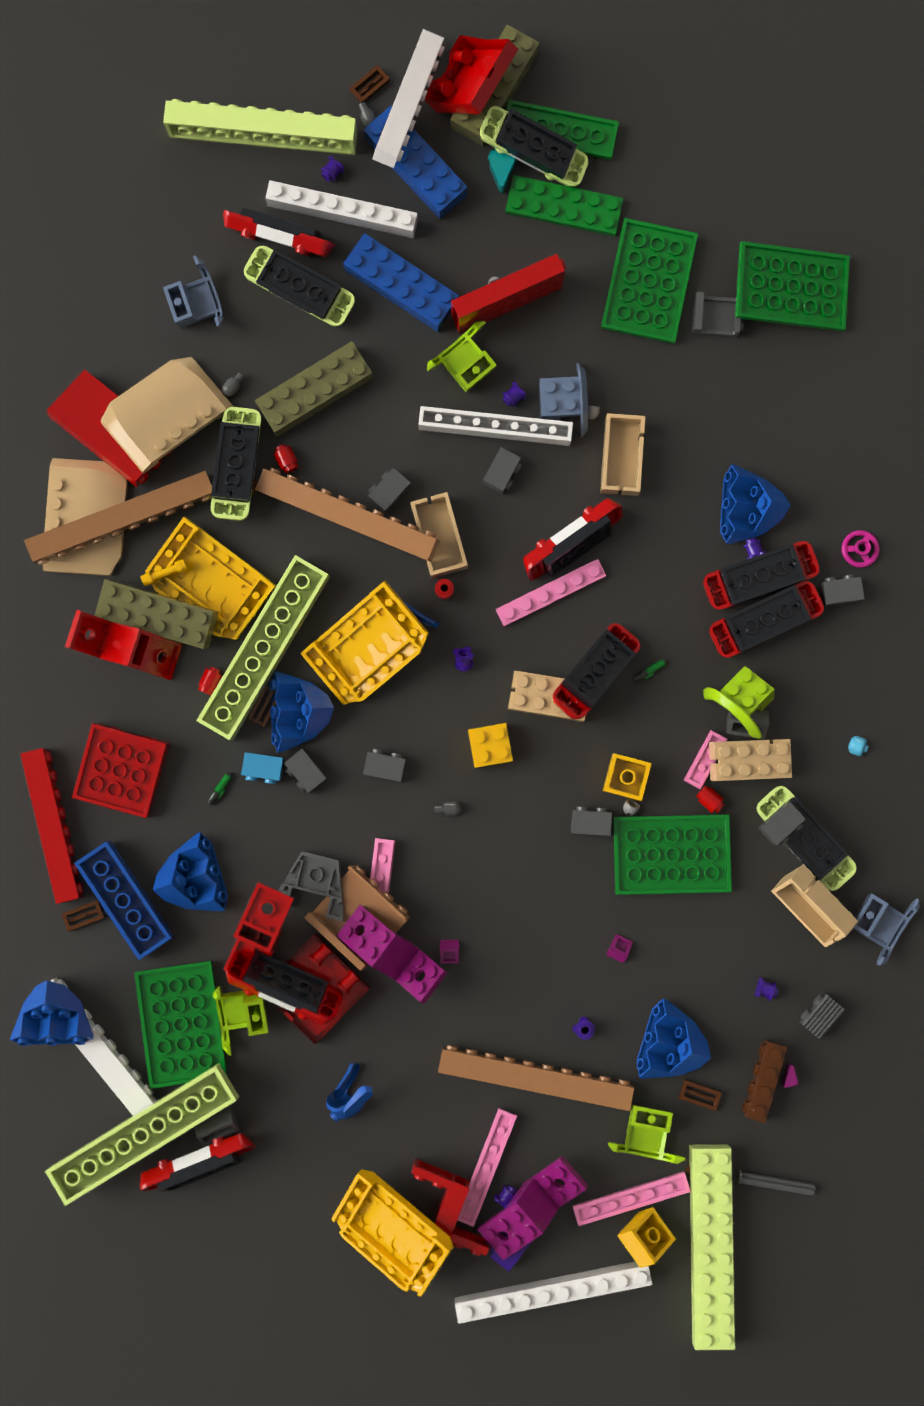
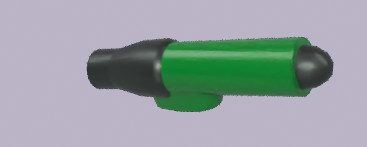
(649, 671)
(219, 790)

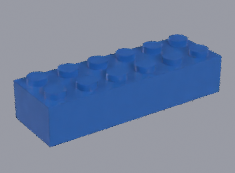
(422, 170)
(400, 282)
(124, 900)

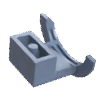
(194, 300)
(565, 398)
(883, 923)

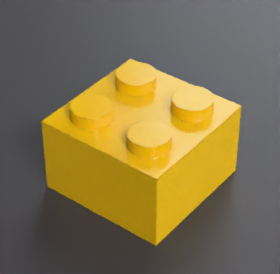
(490, 745)
(627, 777)
(646, 1237)

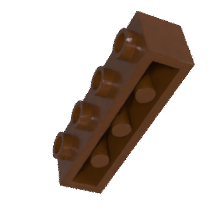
(764, 1082)

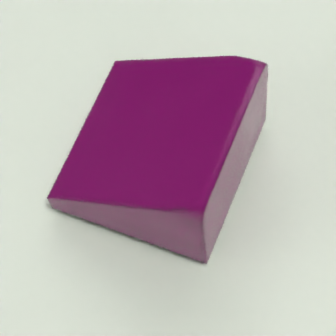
(619, 948)
(449, 951)
(789, 1078)

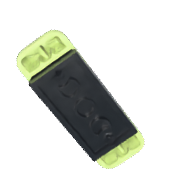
(534, 145)
(299, 285)
(235, 463)
(811, 843)

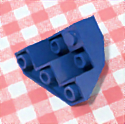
(749, 505)
(299, 713)
(193, 877)
(51, 1018)
(671, 1044)

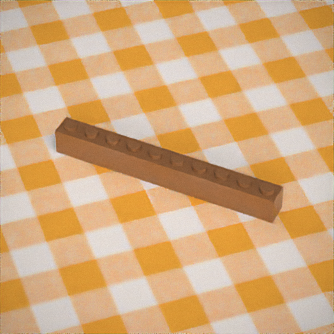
(348, 515)
(118, 518)
(536, 1078)

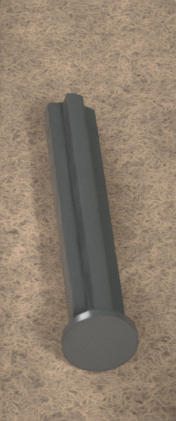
(775, 1183)

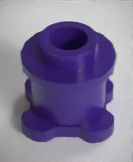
(332, 169)
(513, 395)
(753, 547)
(463, 658)
(766, 989)
(582, 1023)
(505, 1196)

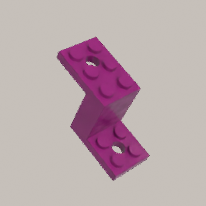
(391, 954)
(532, 1207)

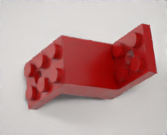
(123, 645)
(258, 929)
(451, 1206)

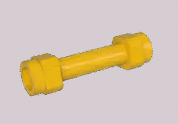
(148, 578)

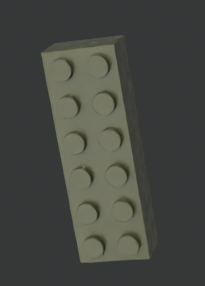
(528, 48)
(314, 389)
(156, 613)

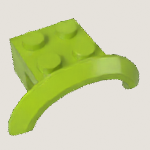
(465, 359)
(743, 697)
(239, 1011)
(647, 1134)

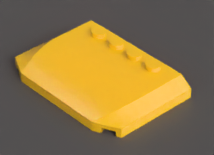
(213, 578)
(367, 645)
(391, 1233)

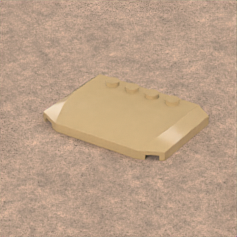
(164, 411)
(75, 492)

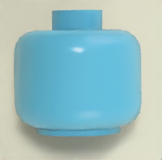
(858, 746)

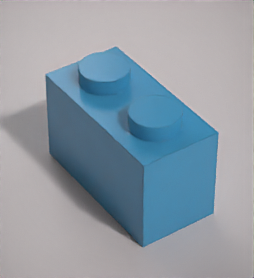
(263, 767)

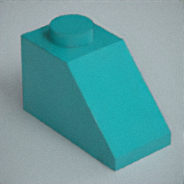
(501, 168)

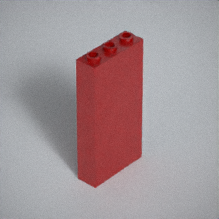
(508, 293)
(80, 414)

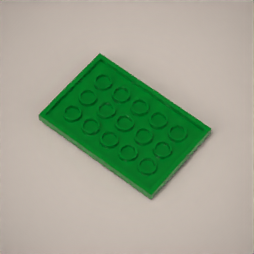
(649, 280)
(792, 286)
(672, 854)
(179, 1022)

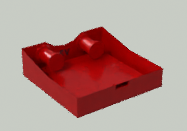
(471, 75)
(120, 770)
(324, 963)

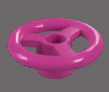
(867, 547)

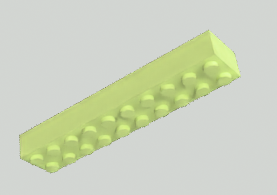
(260, 127)
(263, 648)
(142, 1134)
(711, 1247)

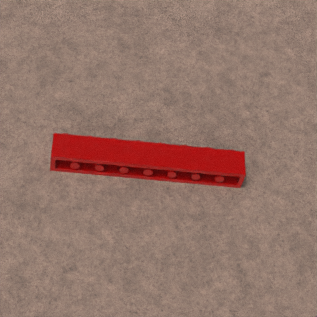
(51, 825)

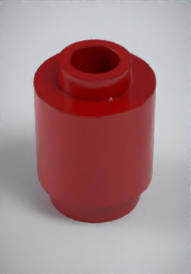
(286, 458)
(444, 595)
(209, 680)
(710, 799)

